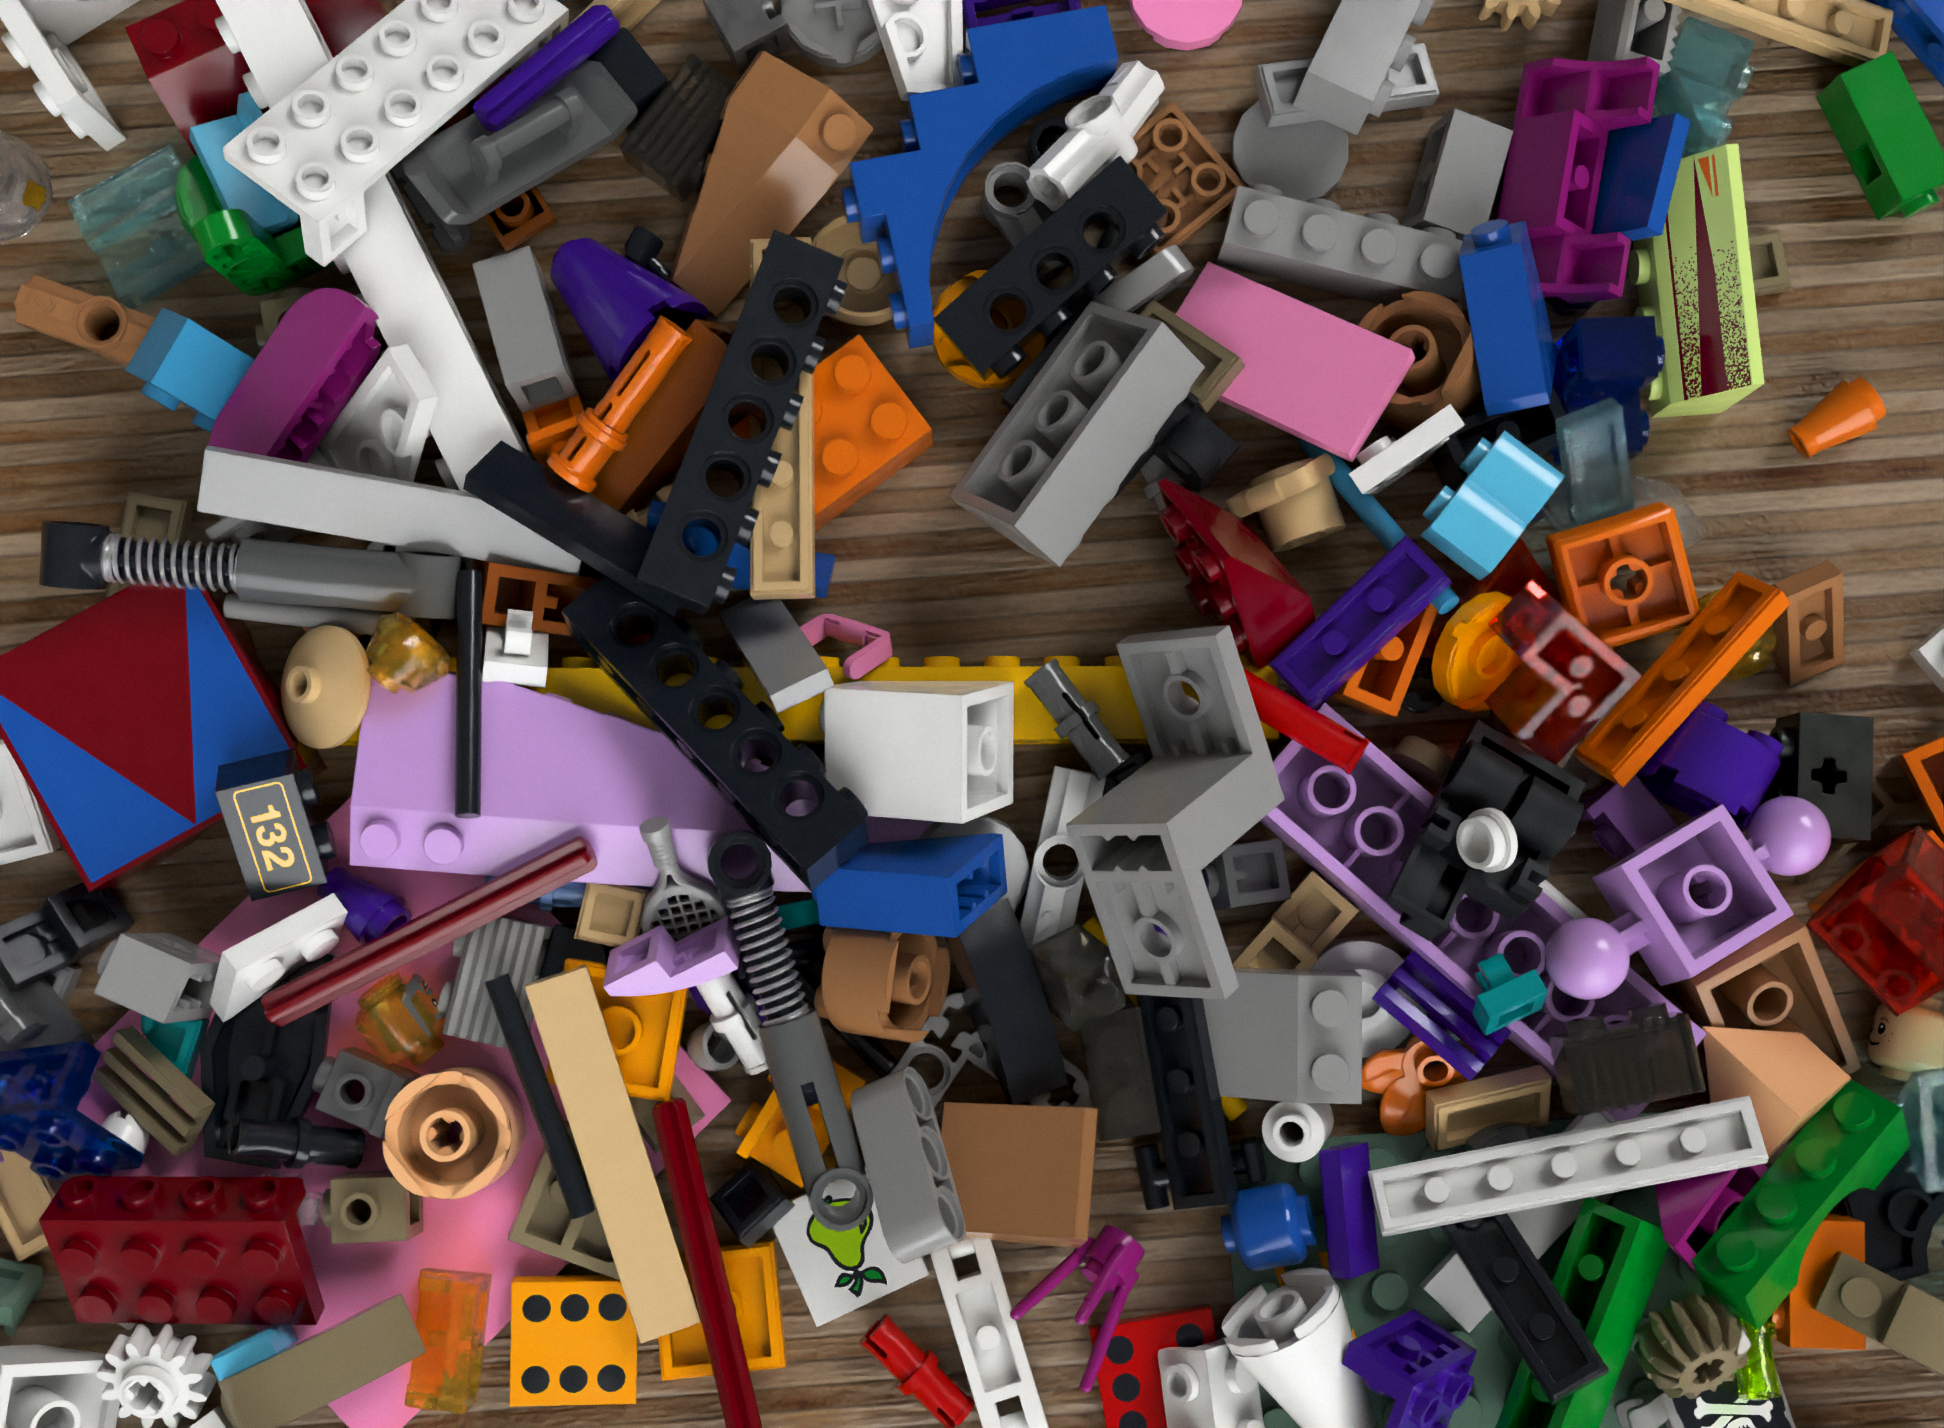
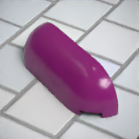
(300, 378)

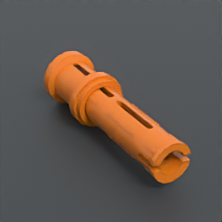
(604, 428)

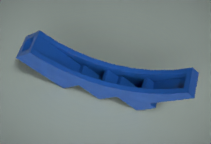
(1005, 80)

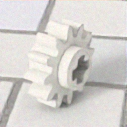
(156, 1376)

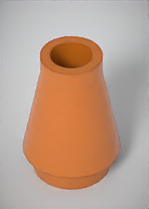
(1839, 417)

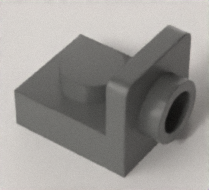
(1248, 875)

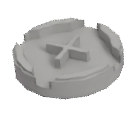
(832, 31)

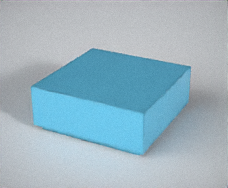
(252, 1350)

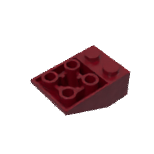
(1234, 575)

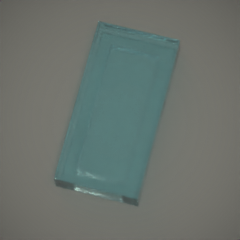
(1595, 462)

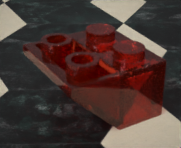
(1891, 922)

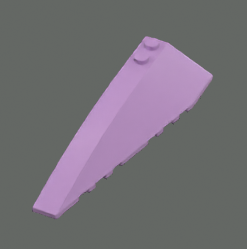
(544, 780)

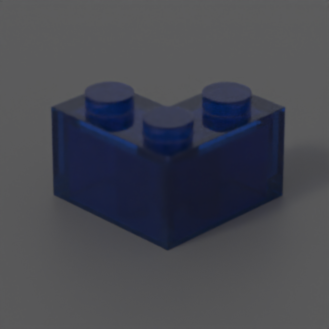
(1610, 360)

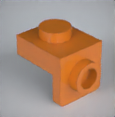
(552, 426)

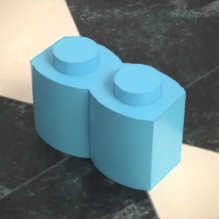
(1491, 504)

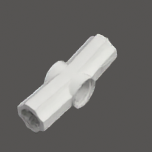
(1096, 134)

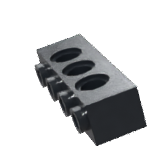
(1111, 197)

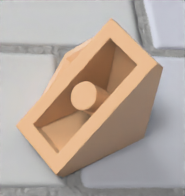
(1780, 1072)

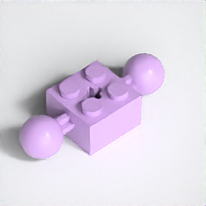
(1653, 903)

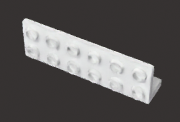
(380, 103)

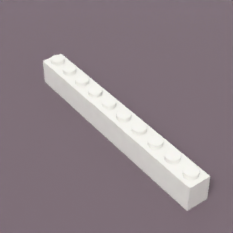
(390, 257)

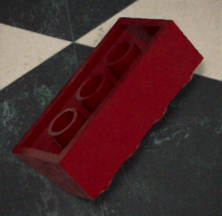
(199, 73)

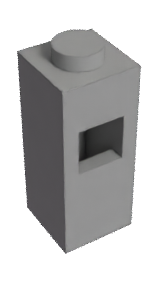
(525, 329)

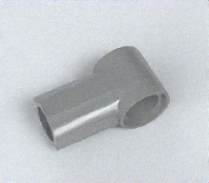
(1017, 221)

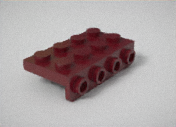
(183, 1250)

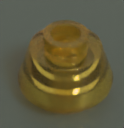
(405, 655)

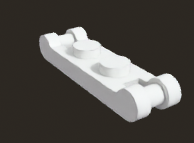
(988, 1336)

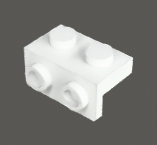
(1208, 1388)

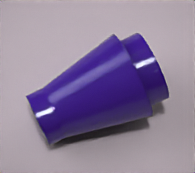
(369, 907)

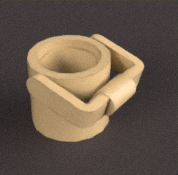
(1293, 503)

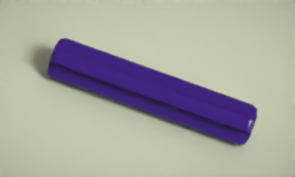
(546, 68)

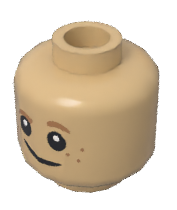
(1907, 1041)

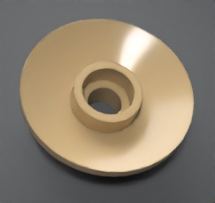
(325, 687)

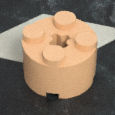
(422, 1117)

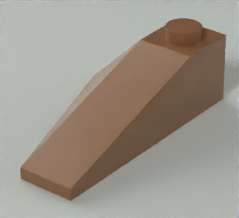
(771, 164)

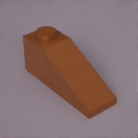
(534, 591)

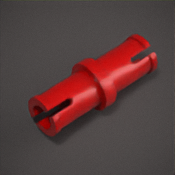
(917, 1372)

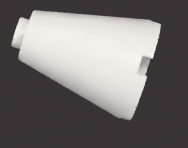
(1297, 1347)

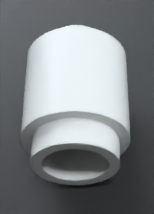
(1289, 1143)

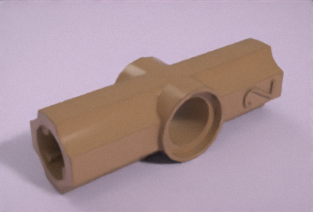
(80, 318)

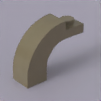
(1884, 1310)
(322, 1367)

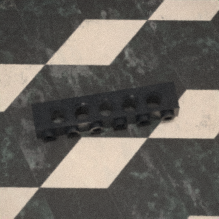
(786, 273)
(807, 844)

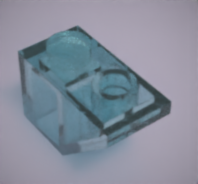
(1703, 80)

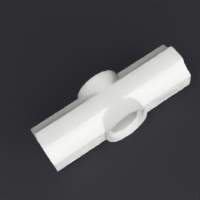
(1052, 899)

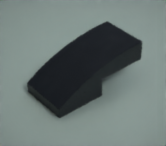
(59, 934)

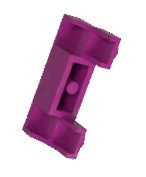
(1558, 167)

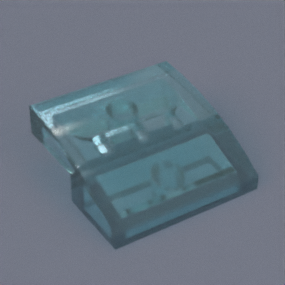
(138, 230)

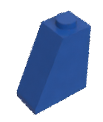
(1507, 317)
(915, 885)

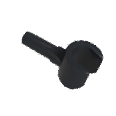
(643, 249)

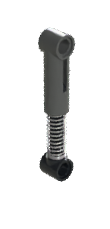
(259, 570)
(792, 1039)

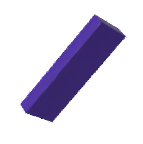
(1360, 623)

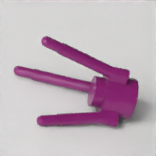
(1108, 1266)

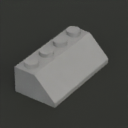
(1078, 430)

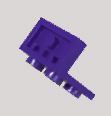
(1416, 1367)

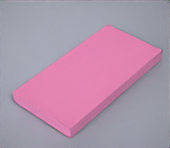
(1300, 363)

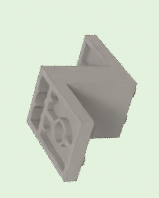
(1177, 813)

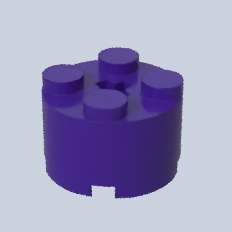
(1712, 766)

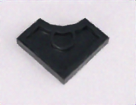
(1896, 1221)

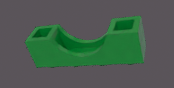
(1761, 1244)

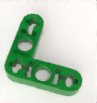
(250, 255)

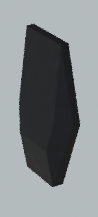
(261, 1068)

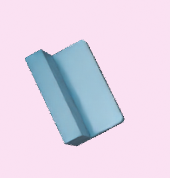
(231, 185)

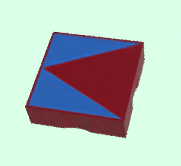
(131, 717)

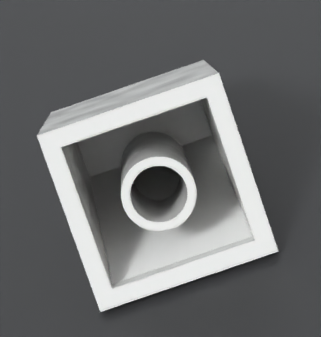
(921, 746)

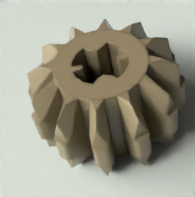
(1692, 1346)

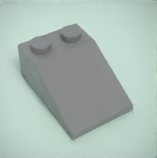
(1289, 1036)

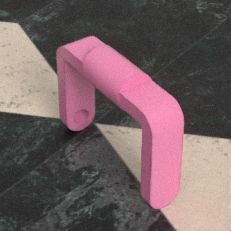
(874, 641)

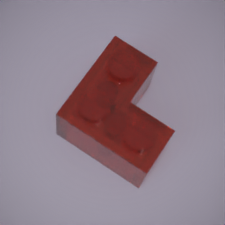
(1564, 678)

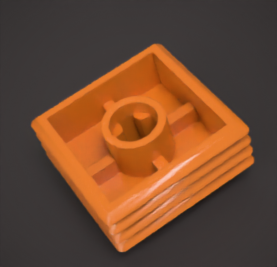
(1643, 541)

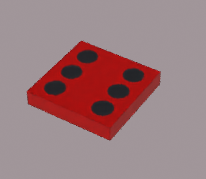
(1130, 1370)

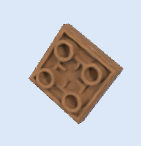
(1182, 175)

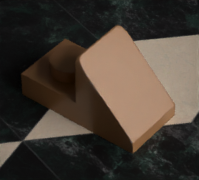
(1812, 625)

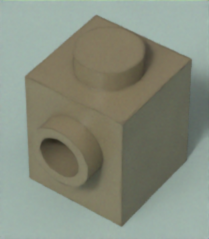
(371, 1208)

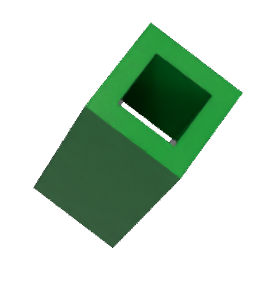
(1885, 137)

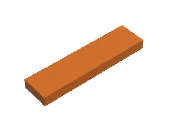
(1681, 678)

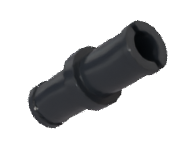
(295, 1142)

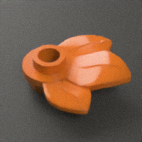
(1403, 1082)

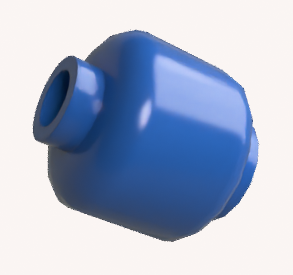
(1270, 1227)

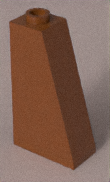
(665, 423)

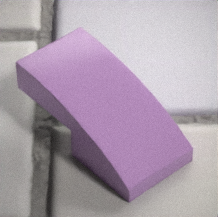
(660, 965)

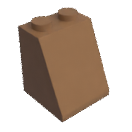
(1022, 1170)

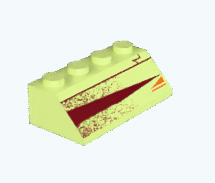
(1701, 291)

